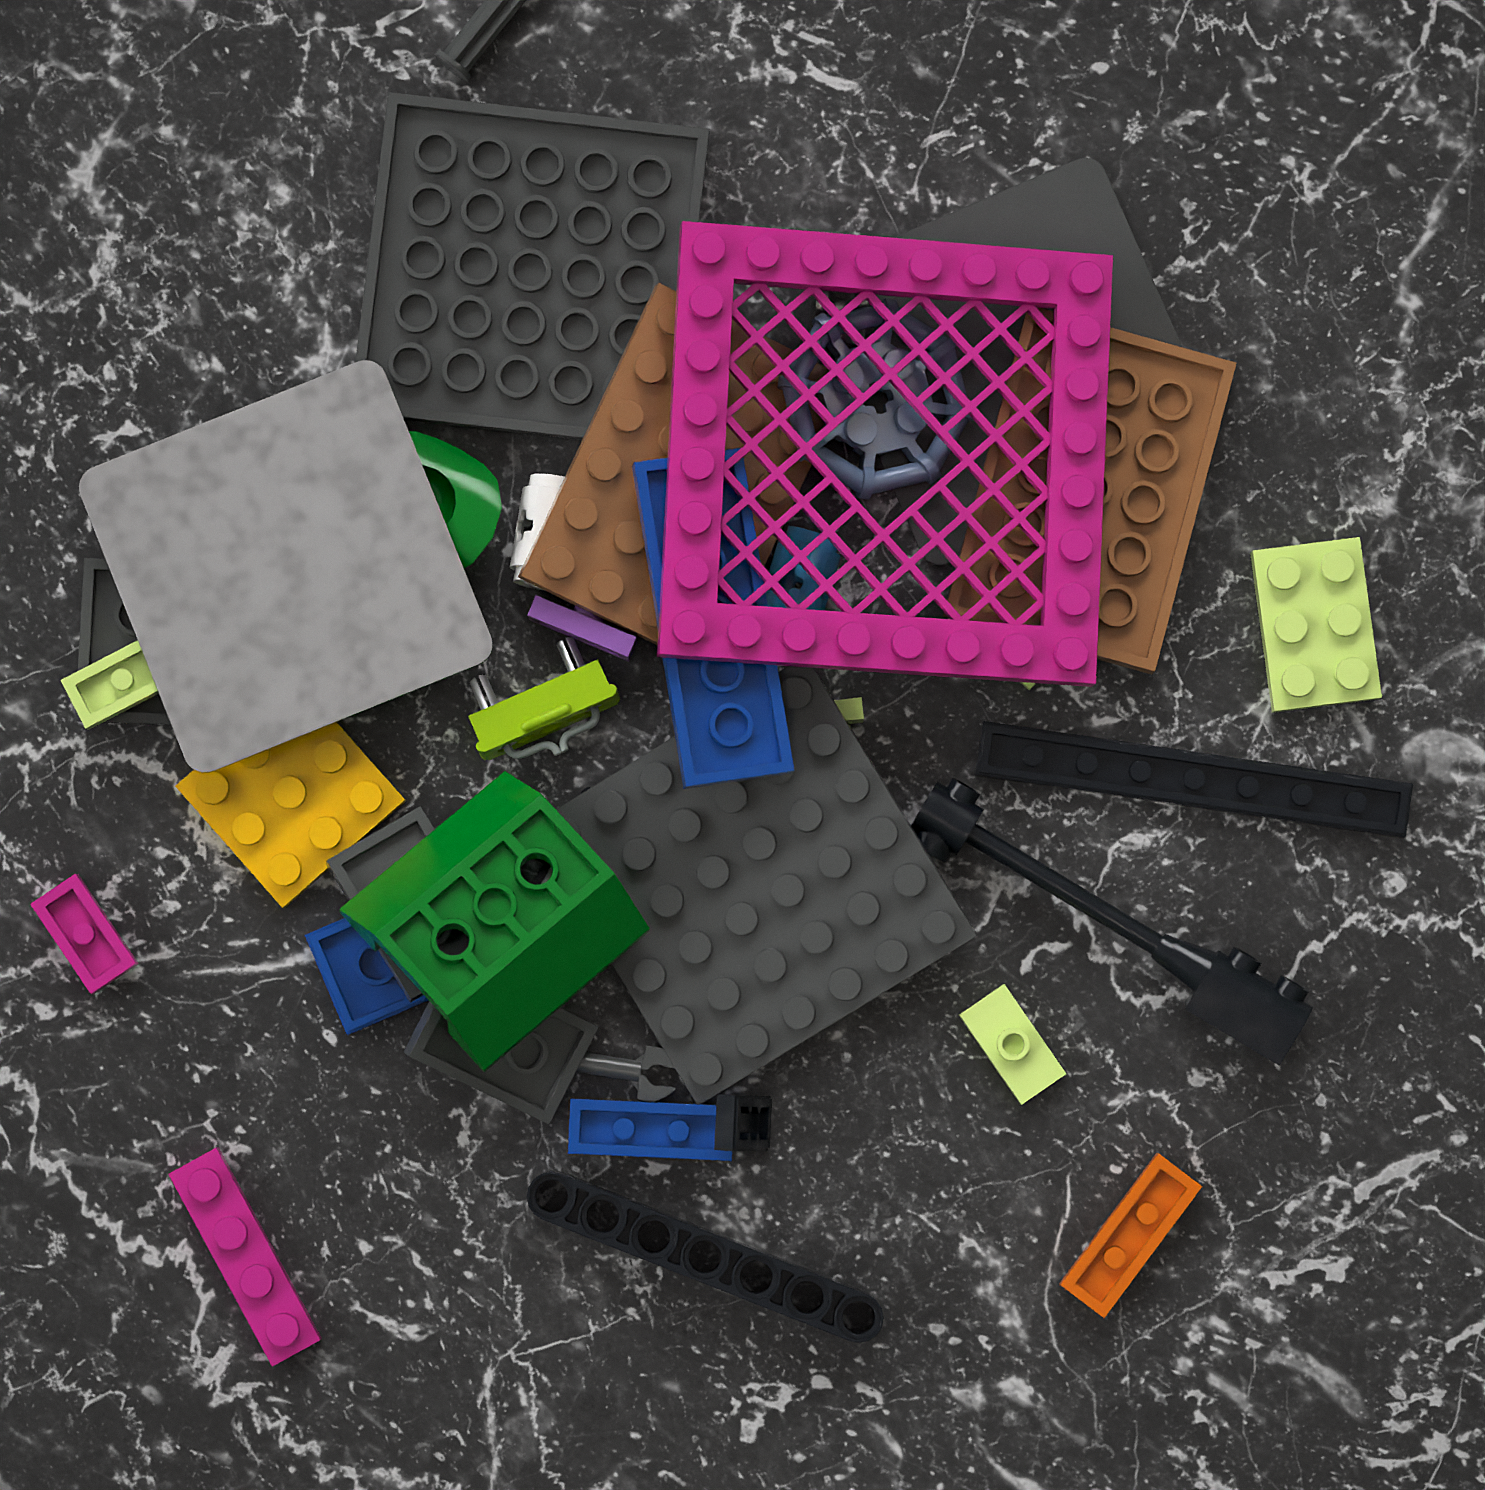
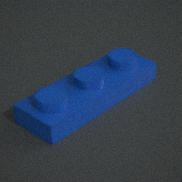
(643, 1129)

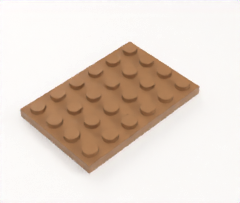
(1158, 452)
(593, 532)

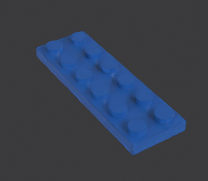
(723, 713)

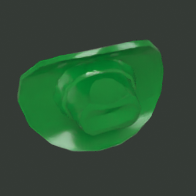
(464, 492)

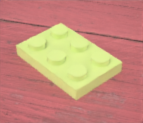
(1315, 624)

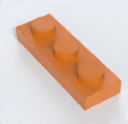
(1130, 1235)

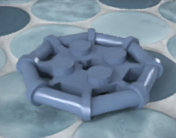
(865, 429)

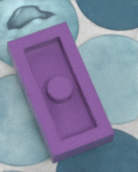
(582, 627)

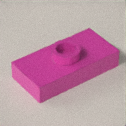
(84, 934)

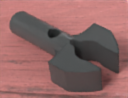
(630, 1070)

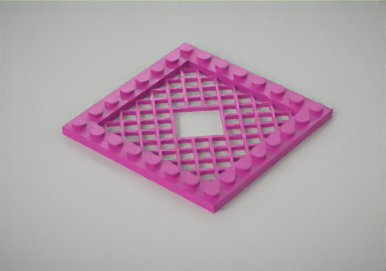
(1070, 283)

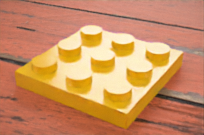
(294, 807)

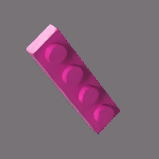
(245, 1256)

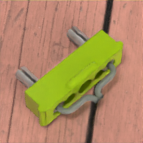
(542, 709)

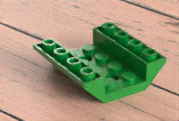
(526, 940)

